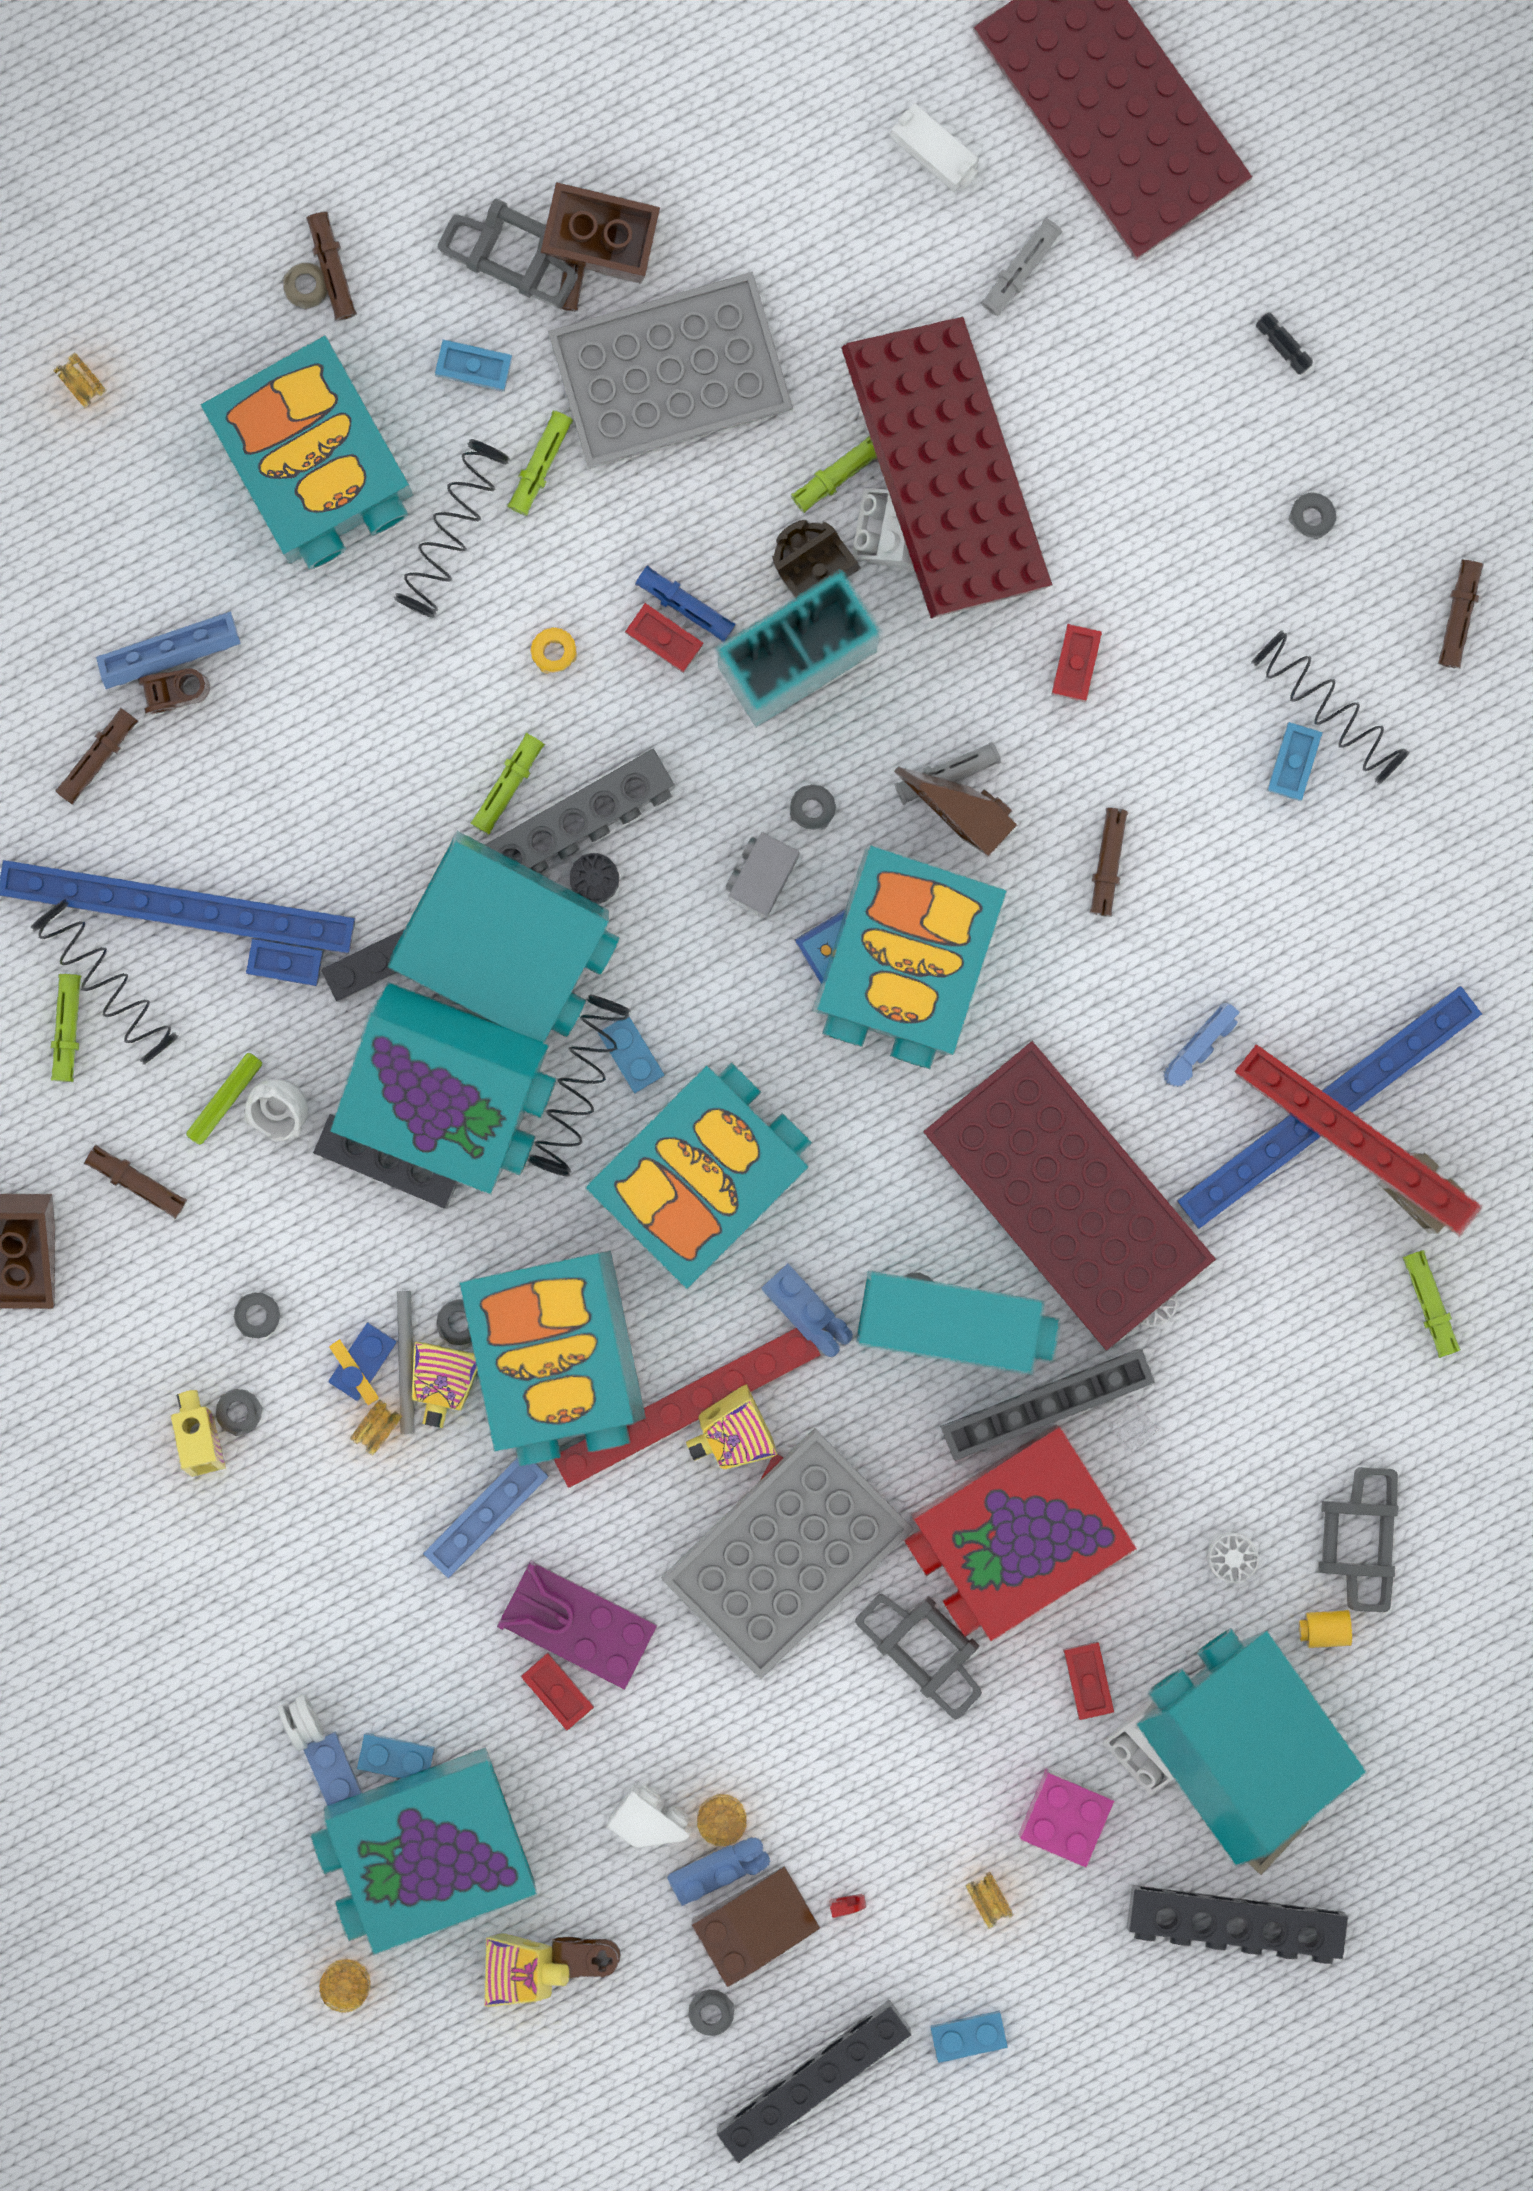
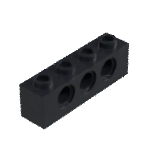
(335, 1148)

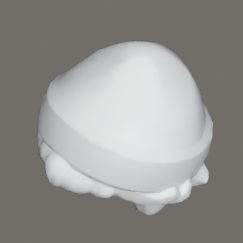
(276, 1109)

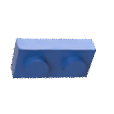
(284, 962)
(369, 1354)

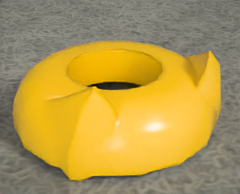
(550, 636)

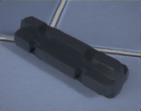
(1284, 343)

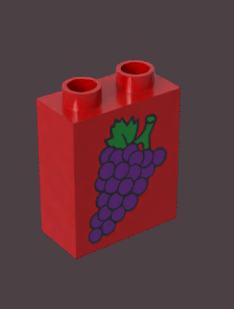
(1019, 1535)

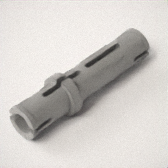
(996, 300)
(955, 769)

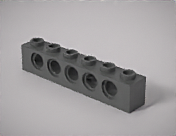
(645, 768)
(1047, 1404)

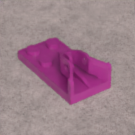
(577, 1625)

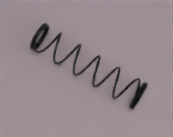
(482, 450)
(1402, 753)
(41, 924)
(550, 1165)

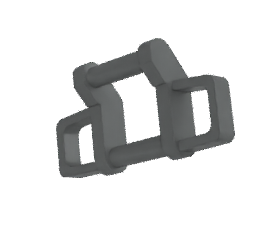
(491, 230)
(1385, 1549)
(928, 1684)

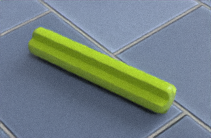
(224, 1098)

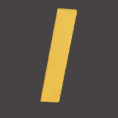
(346, 1360)

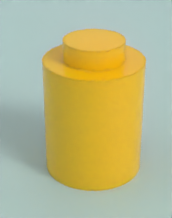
(1326, 1629)

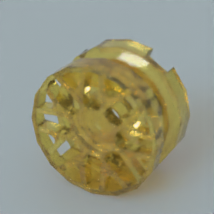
(76, 381)
(376, 1427)
(721, 1820)
(989, 1900)
(345, 1985)

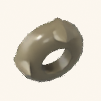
(299, 299)

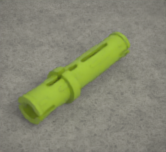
(533, 476)
(832, 477)
(511, 777)
(66, 1028)
(1433, 1309)

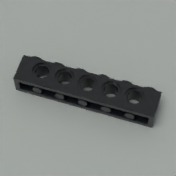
(1148, 1901)
(813, 2081)

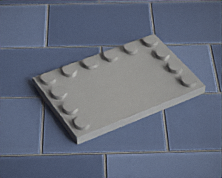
(670, 370)
(787, 1553)

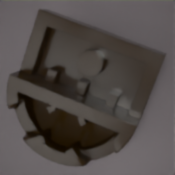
(810, 555)

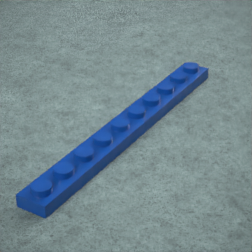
(177, 906)
(1349, 1090)

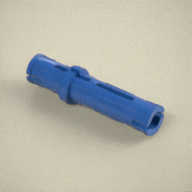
(684, 603)

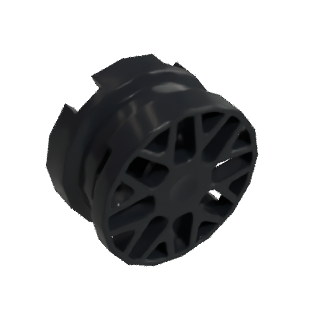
(594, 877)

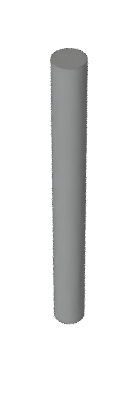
(405, 1357)

